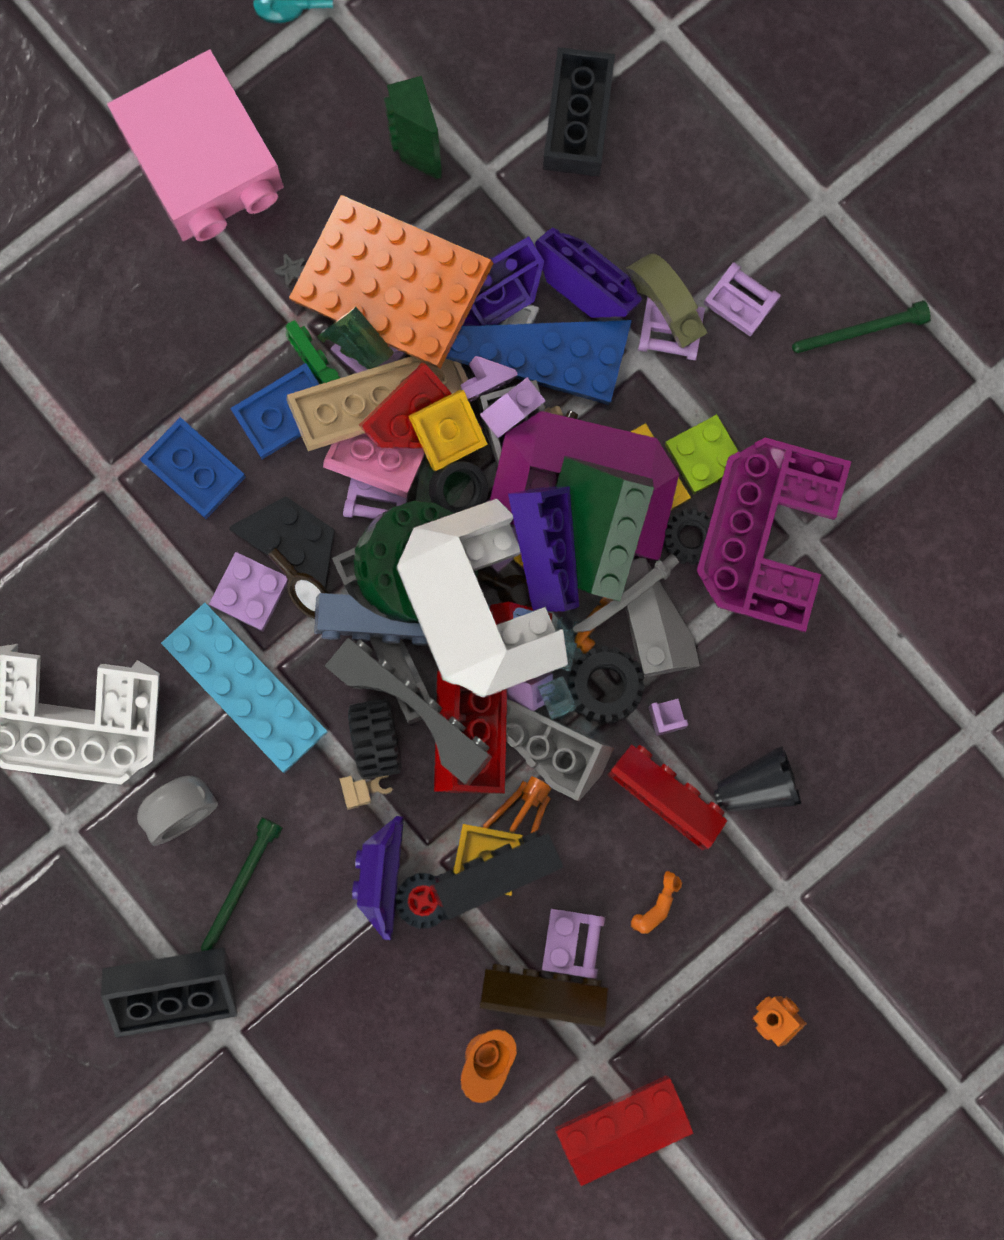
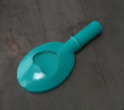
(287, 10)

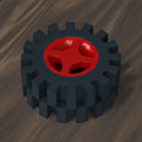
(414, 895)

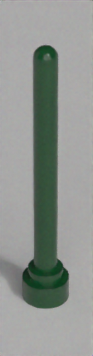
(916, 314)
(266, 833)

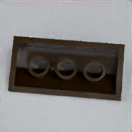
(543, 996)

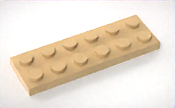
(336, 408)

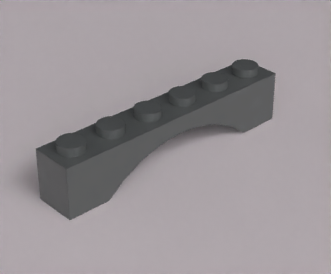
(457, 752)

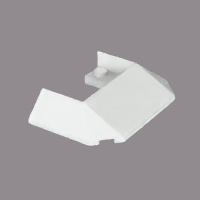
(454, 613)
(74, 741)

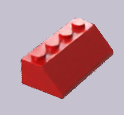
(483, 719)
(668, 797)
(624, 1130)

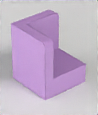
(528, 693)
(667, 717)

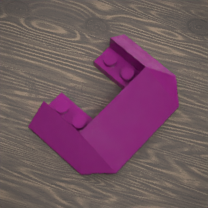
(537, 447)
(741, 525)

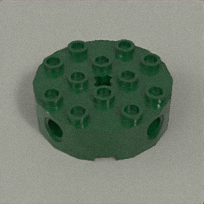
(380, 553)

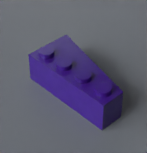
(547, 546)

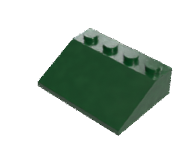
(606, 521)

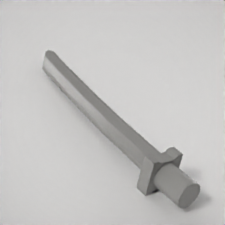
(660, 570)

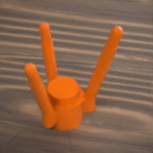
(534, 793)

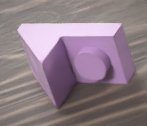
(488, 378)
(512, 407)

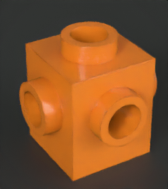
(789, 1020)

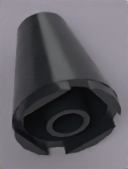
(760, 785)

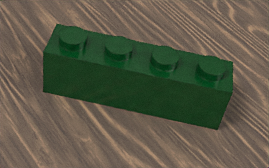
(413, 126)

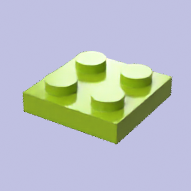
(702, 453)

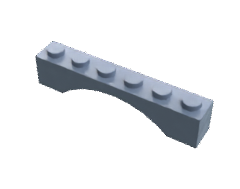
(345, 616)

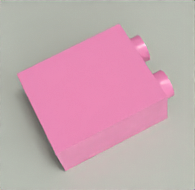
(197, 147)

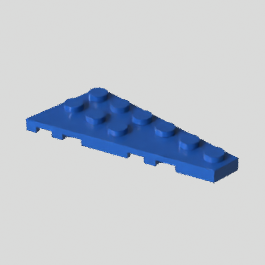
(559, 356)

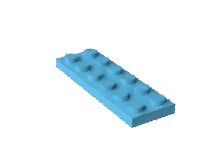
(244, 687)

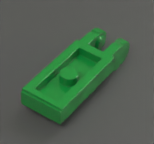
(315, 360)

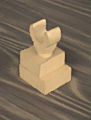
(358, 792)

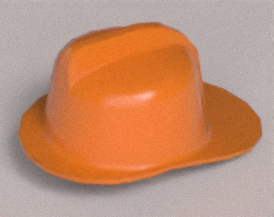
(487, 1065)

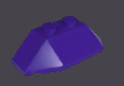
(586, 276)
(509, 284)
(379, 876)

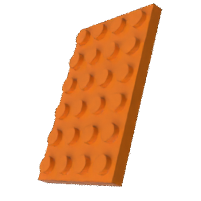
(396, 275)

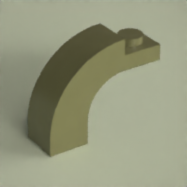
(665, 288)

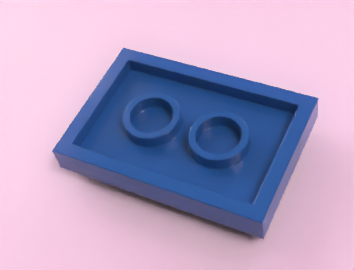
(267, 415)
(193, 468)

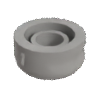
(175, 808)

